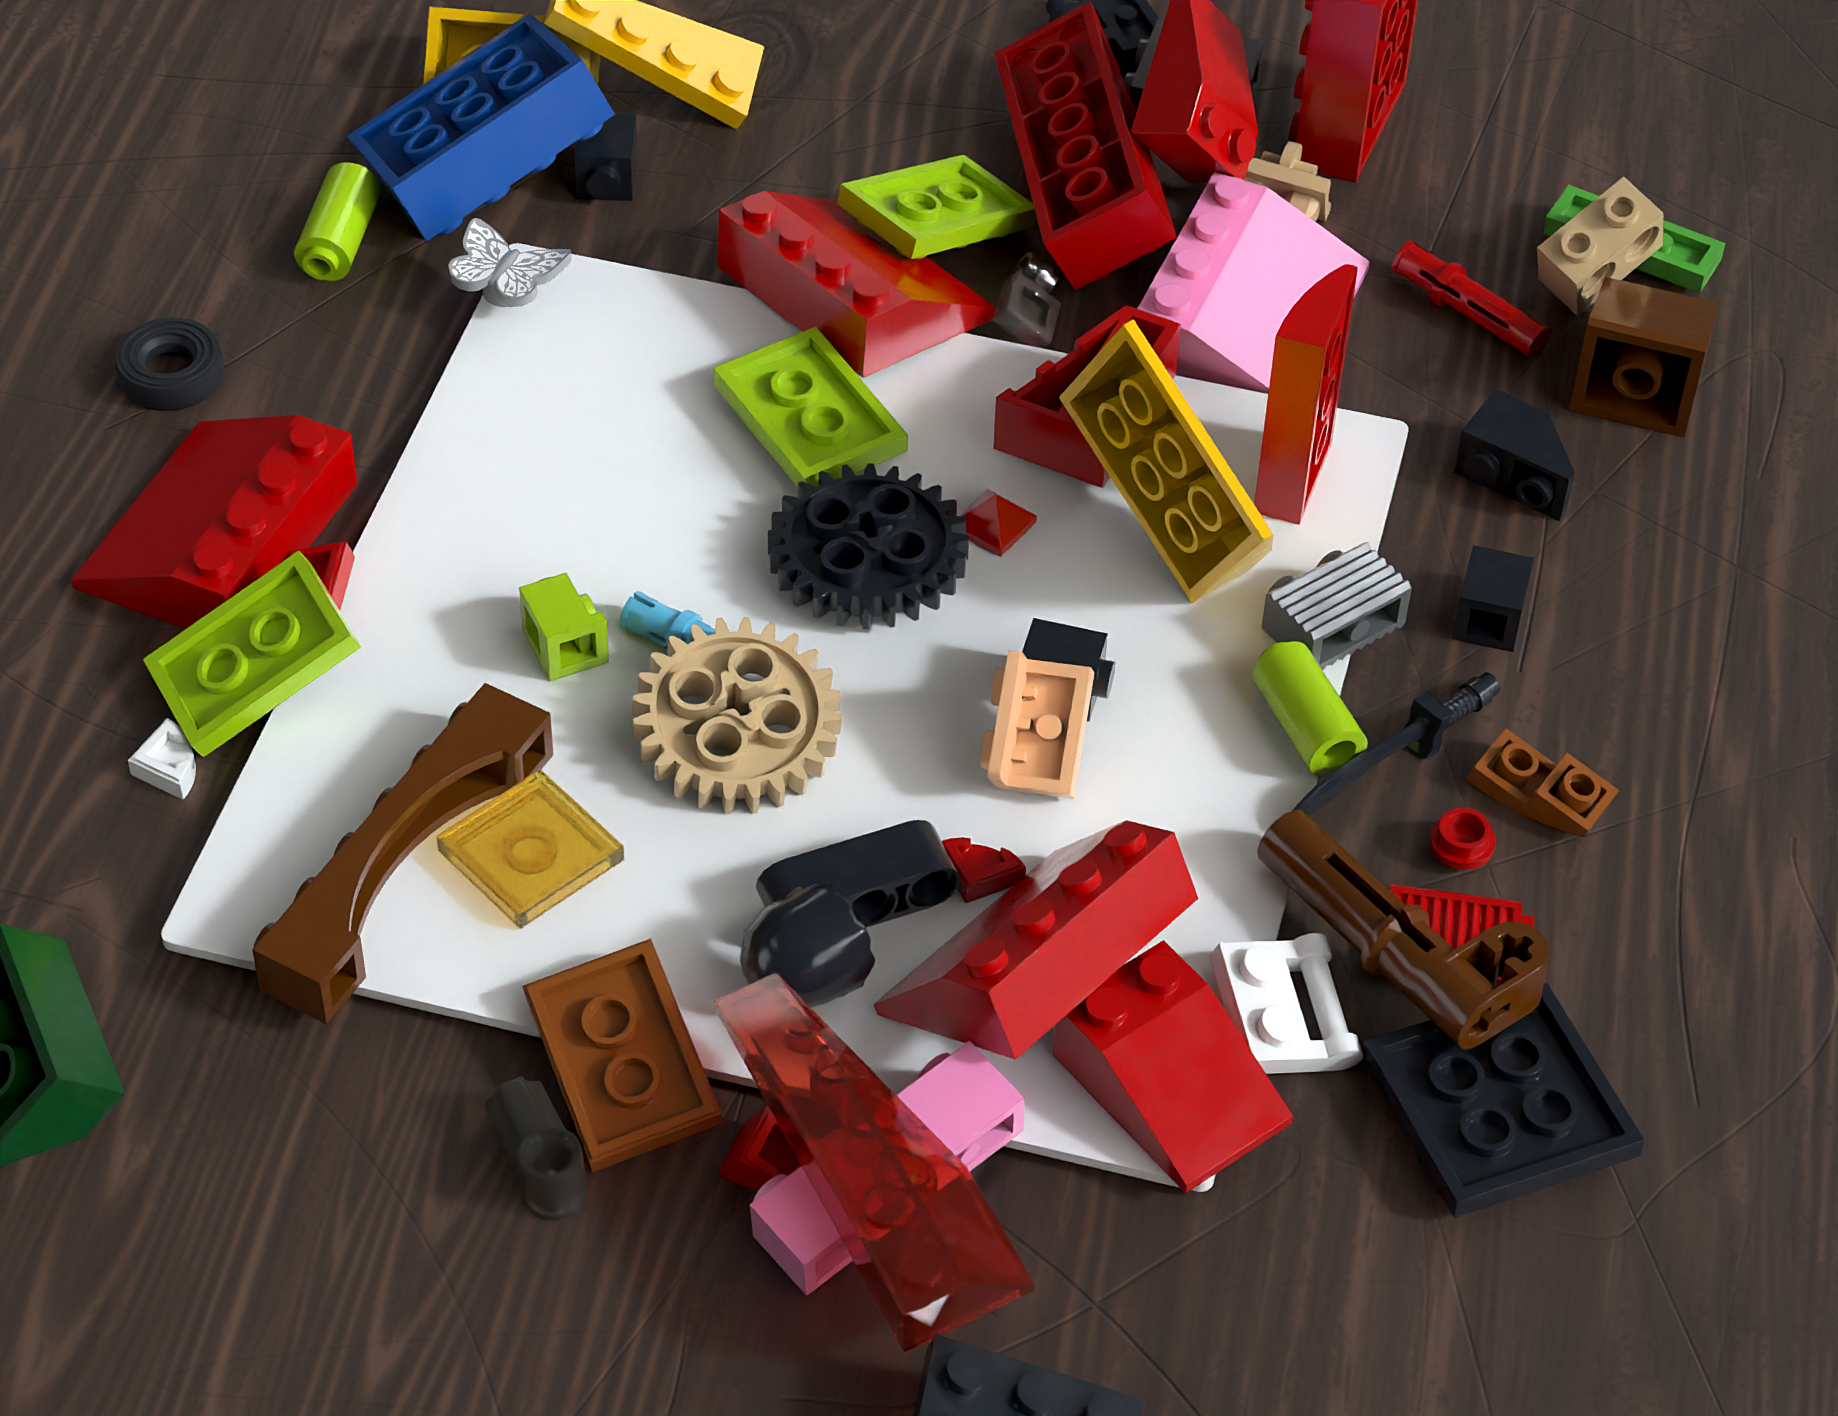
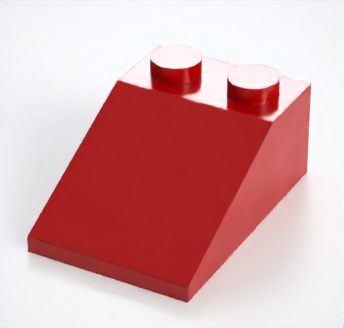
(1198, 95)
(1170, 1067)

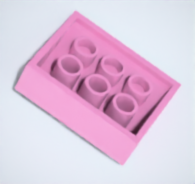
(1237, 278)

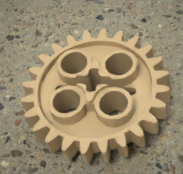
(736, 715)

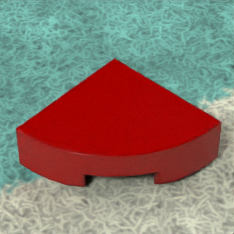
(983, 868)

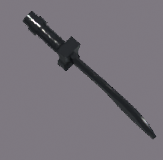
(1421, 734)

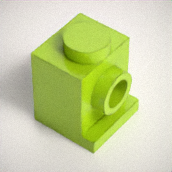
(563, 627)

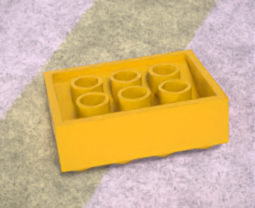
(1166, 465)

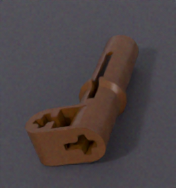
(1395, 939)

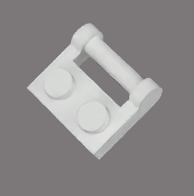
(1266, 1010)

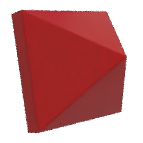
(996, 522)

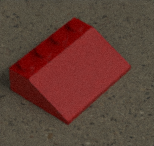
(1350, 79)
(846, 280)
(222, 515)
(1047, 941)

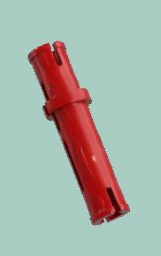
(1452, 287)

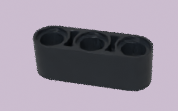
(878, 872)

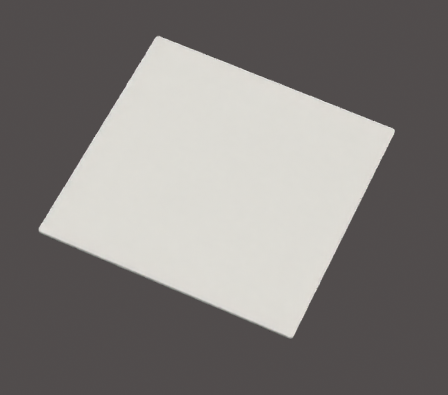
(606, 453)

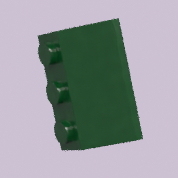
(51, 1050)

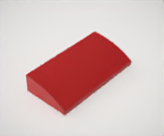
(1304, 395)

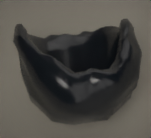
(810, 944)

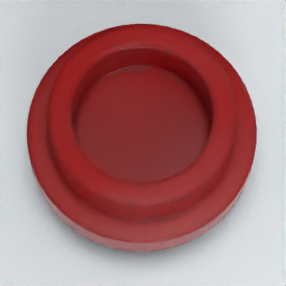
(1462, 839)

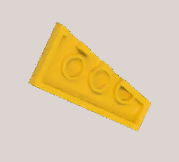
(670, 51)

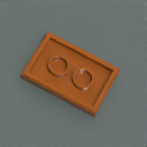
(622, 1055)

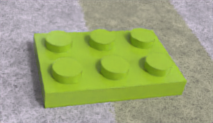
(936, 206)
(809, 408)
(251, 653)

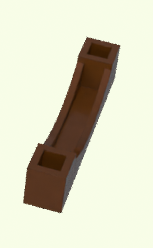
(315, 947)

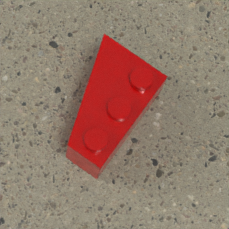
(1037, 424)

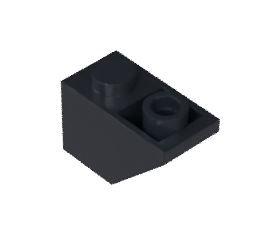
(1516, 454)

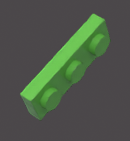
(1683, 259)

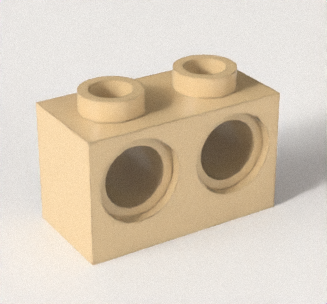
(1598, 243)

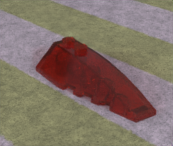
(879, 1171)

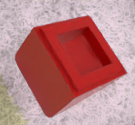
(759, 1153)

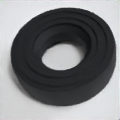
(174, 389)

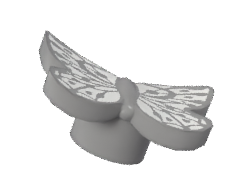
(503, 273)

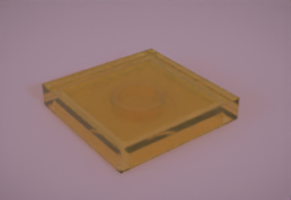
(530, 848)

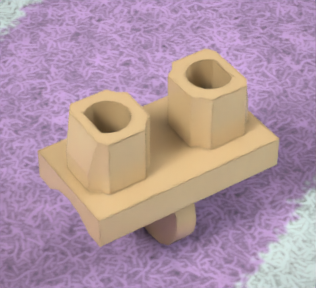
(1292, 180)

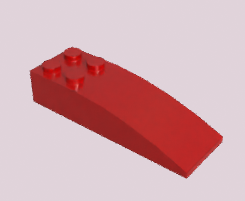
(1083, 166)

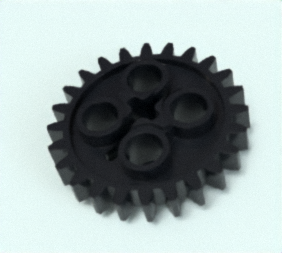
(868, 545)

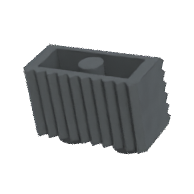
(1338, 604)

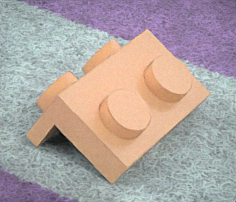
(1037, 726)

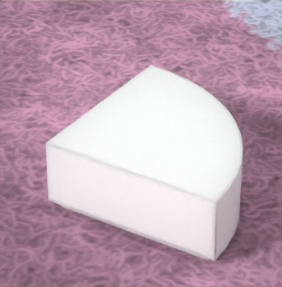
(166, 760)

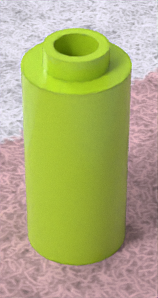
(337, 221)
(1308, 707)

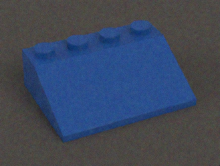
(482, 126)

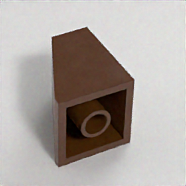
(1643, 356)

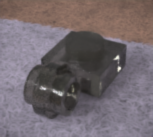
(1025, 303)

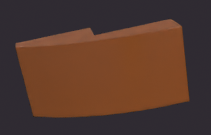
(1526, 781)

